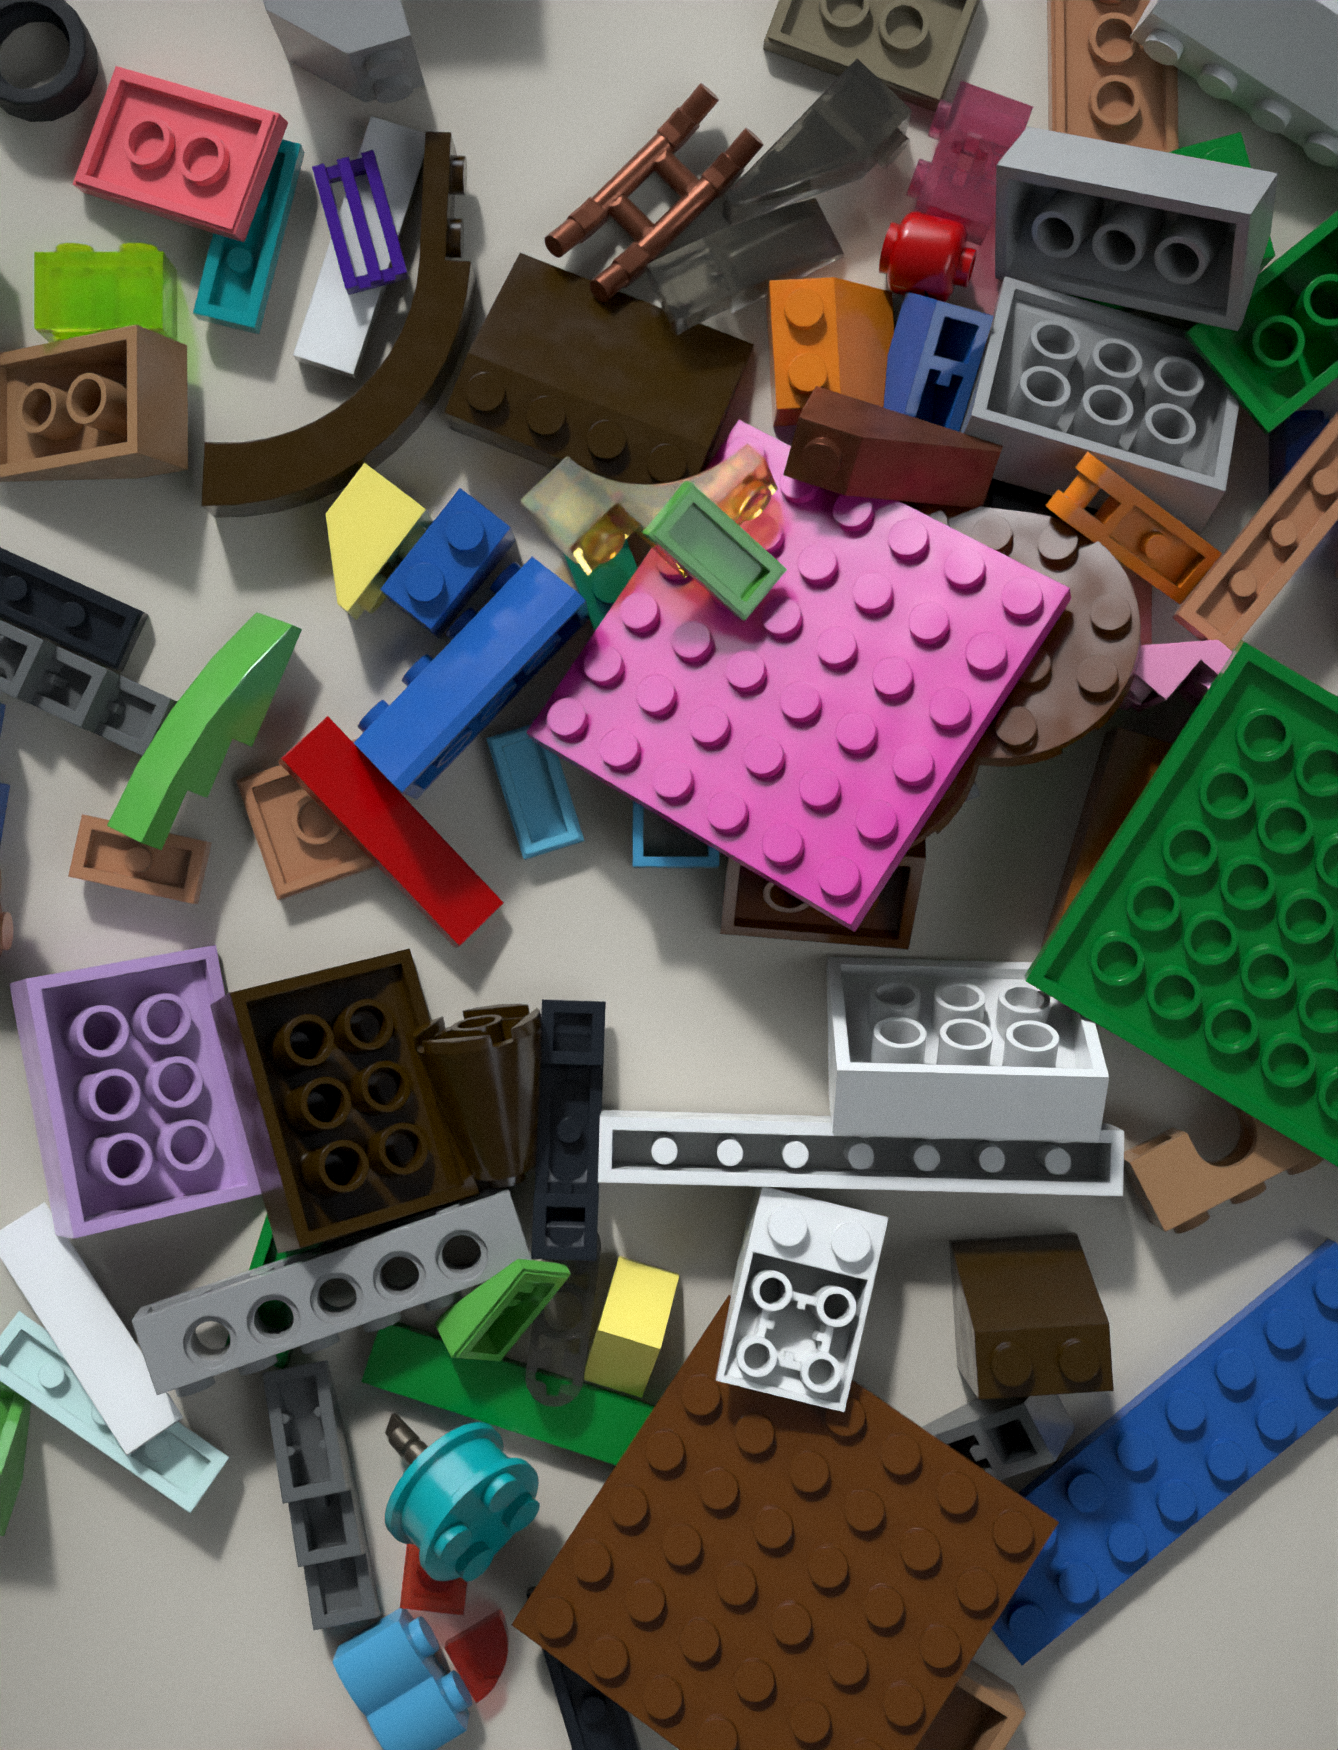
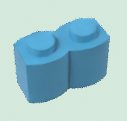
(402, 1684)

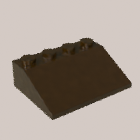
(594, 380)
(339, 1099)

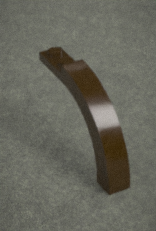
(393, 403)

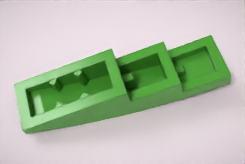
(190, 746)

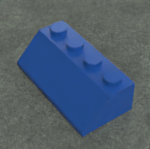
(472, 677)

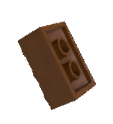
(764, 910)

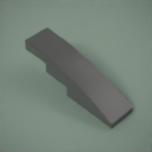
(80, 690)
(321, 1494)

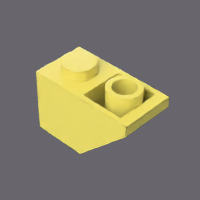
(369, 537)

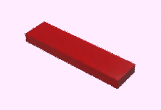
(391, 832)

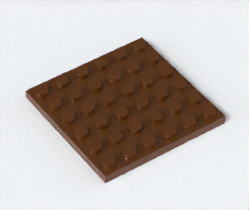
(783, 1569)

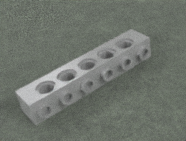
(183, 1363)

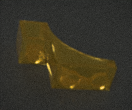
(596, 515)

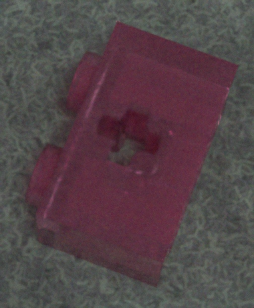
(979, 127)

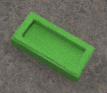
(714, 550)

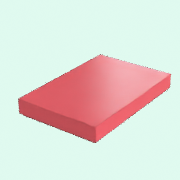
(180, 153)

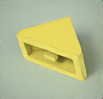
(631, 1326)

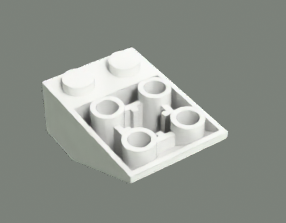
(800, 1297)

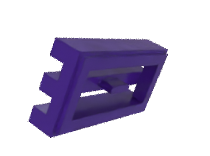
(346, 172)

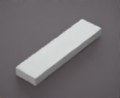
(340, 323)
(86, 1329)

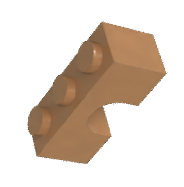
(1181, 1186)

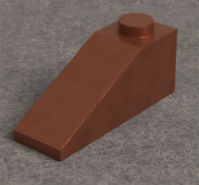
(887, 454)

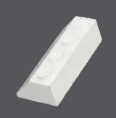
(1261, 56)

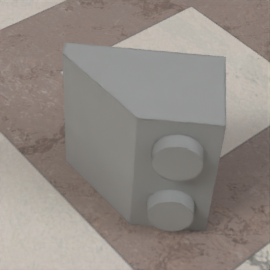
(350, 44)

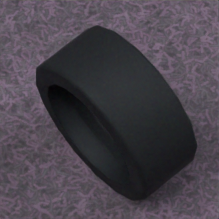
(76, 79)

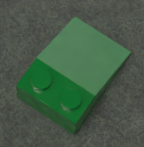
(1287, 334)

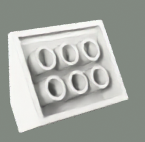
(958, 1053)

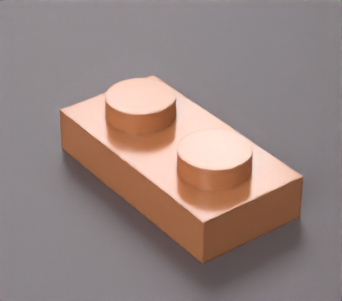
(122, 862)

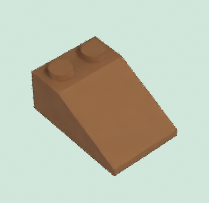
(94, 408)

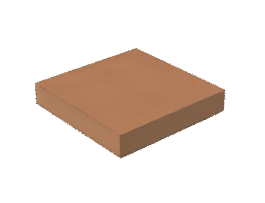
(296, 835)

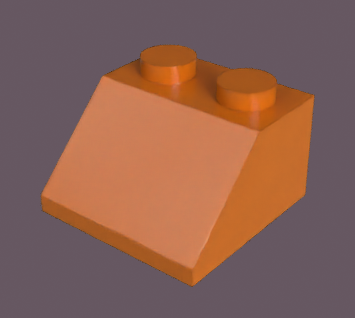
(828, 338)

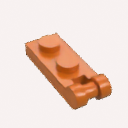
(1135, 530)

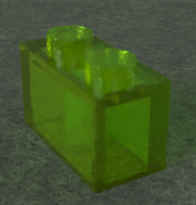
(103, 291)

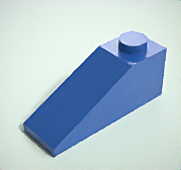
(934, 359)

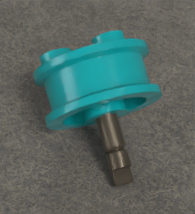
(458, 1498)

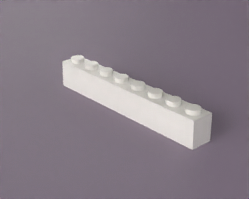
(805, 1154)

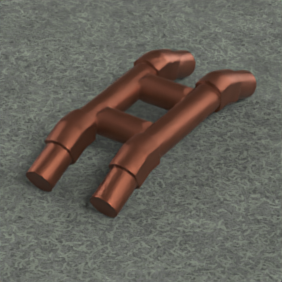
(659, 157)

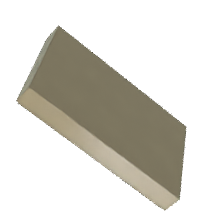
(902, 42)

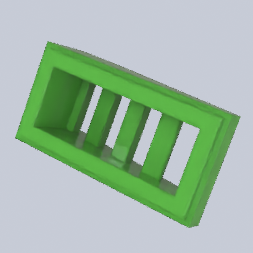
(500, 1310)

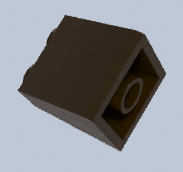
(1028, 1317)

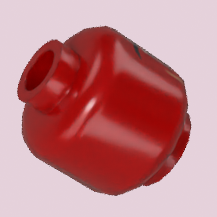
(927, 256)

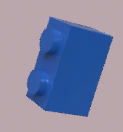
(449, 563)

